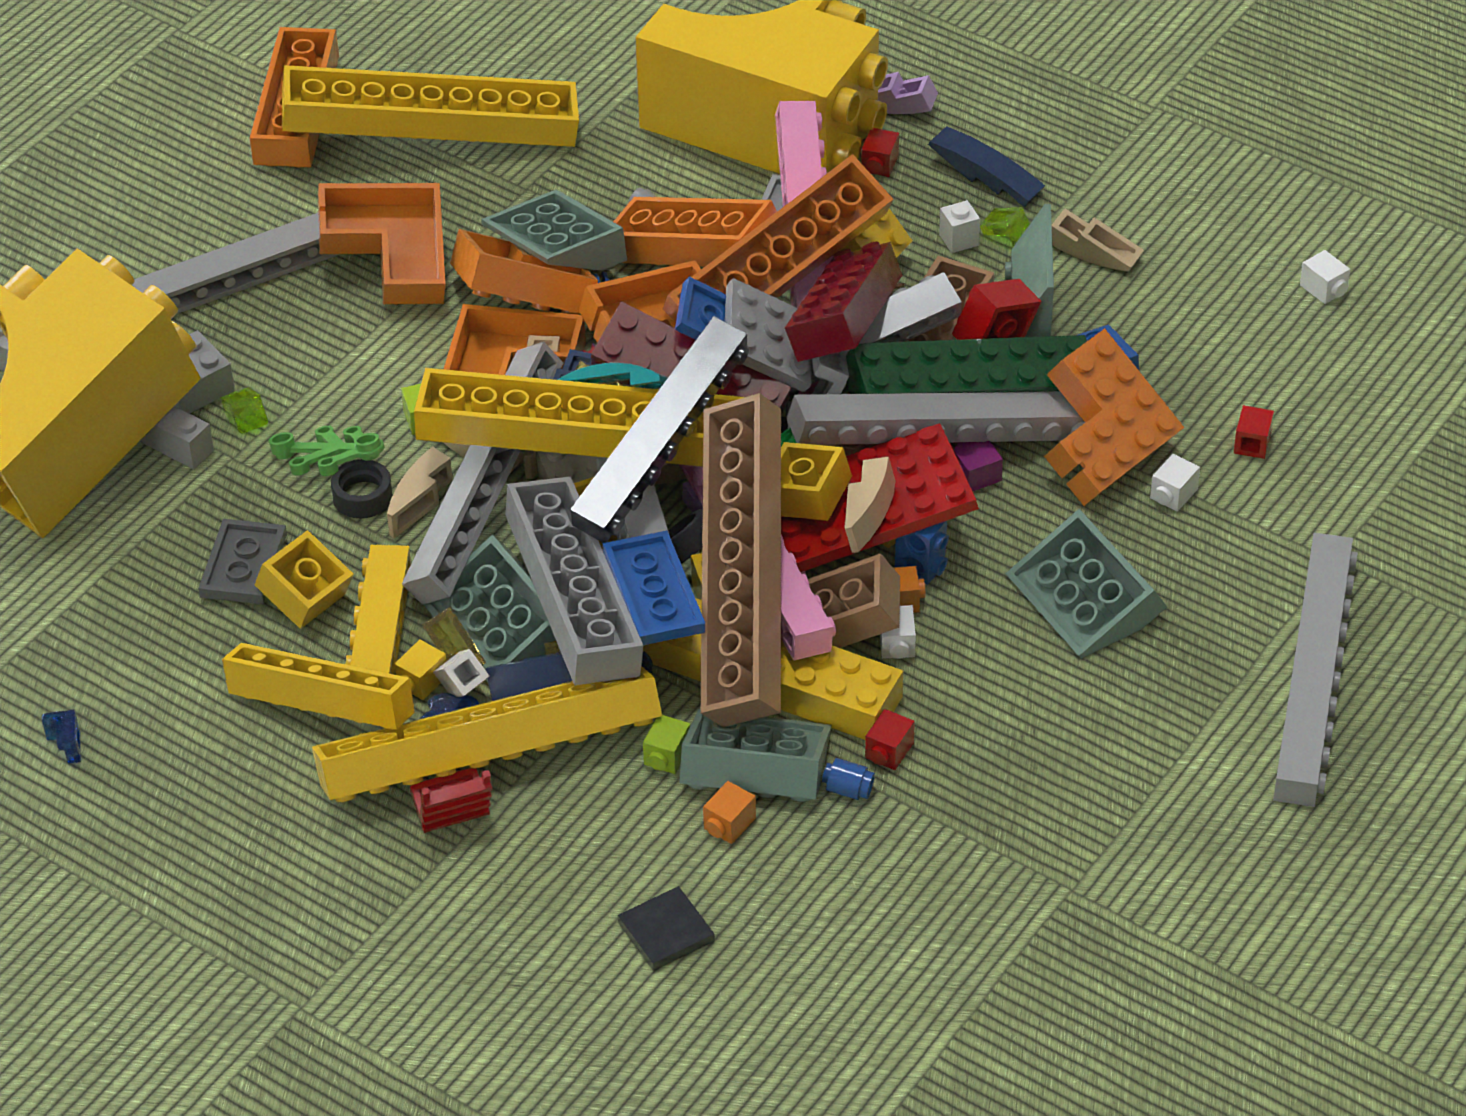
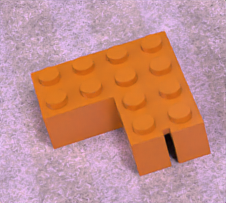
(392, 221)
(504, 269)
(642, 291)
(490, 336)
(1120, 415)

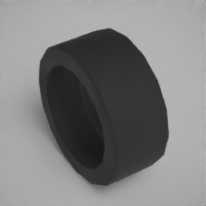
(364, 505)
(687, 535)

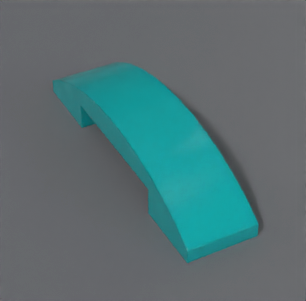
(614, 372)

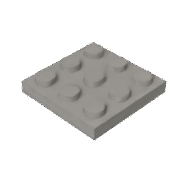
(768, 344)

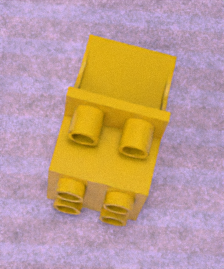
(723, 77)
(81, 381)

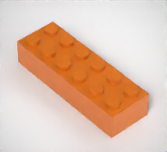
(292, 48)
(687, 228)

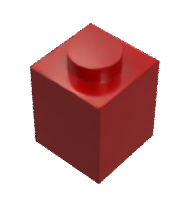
(880, 151)
(1253, 431)
(889, 739)

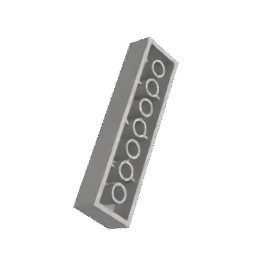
(573, 583)

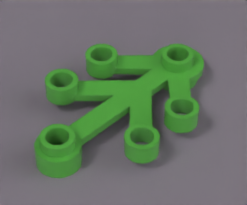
(328, 444)

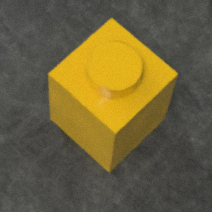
(419, 666)

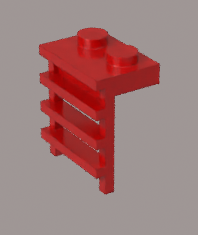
(452, 799)

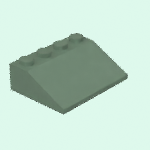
(561, 232)
(1034, 266)
(1085, 587)
(498, 606)
(757, 756)

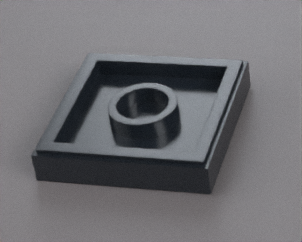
(666, 928)

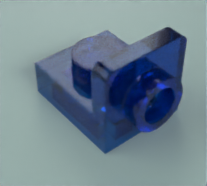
(65, 729)

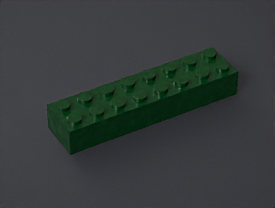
(958, 365)

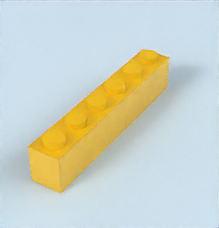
(381, 609)
(318, 686)

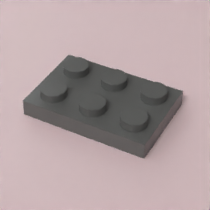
(237, 559)

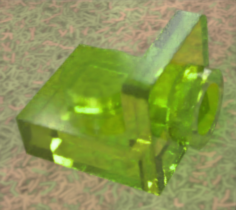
(1006, 222)
(246, 409)

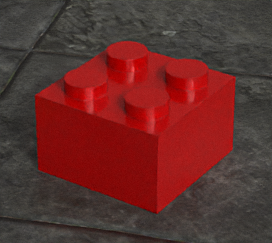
(997, 311)

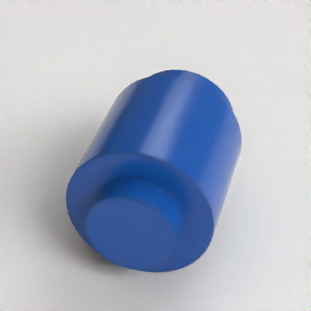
(848, 779)

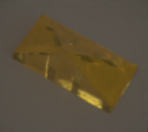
(450, 635)

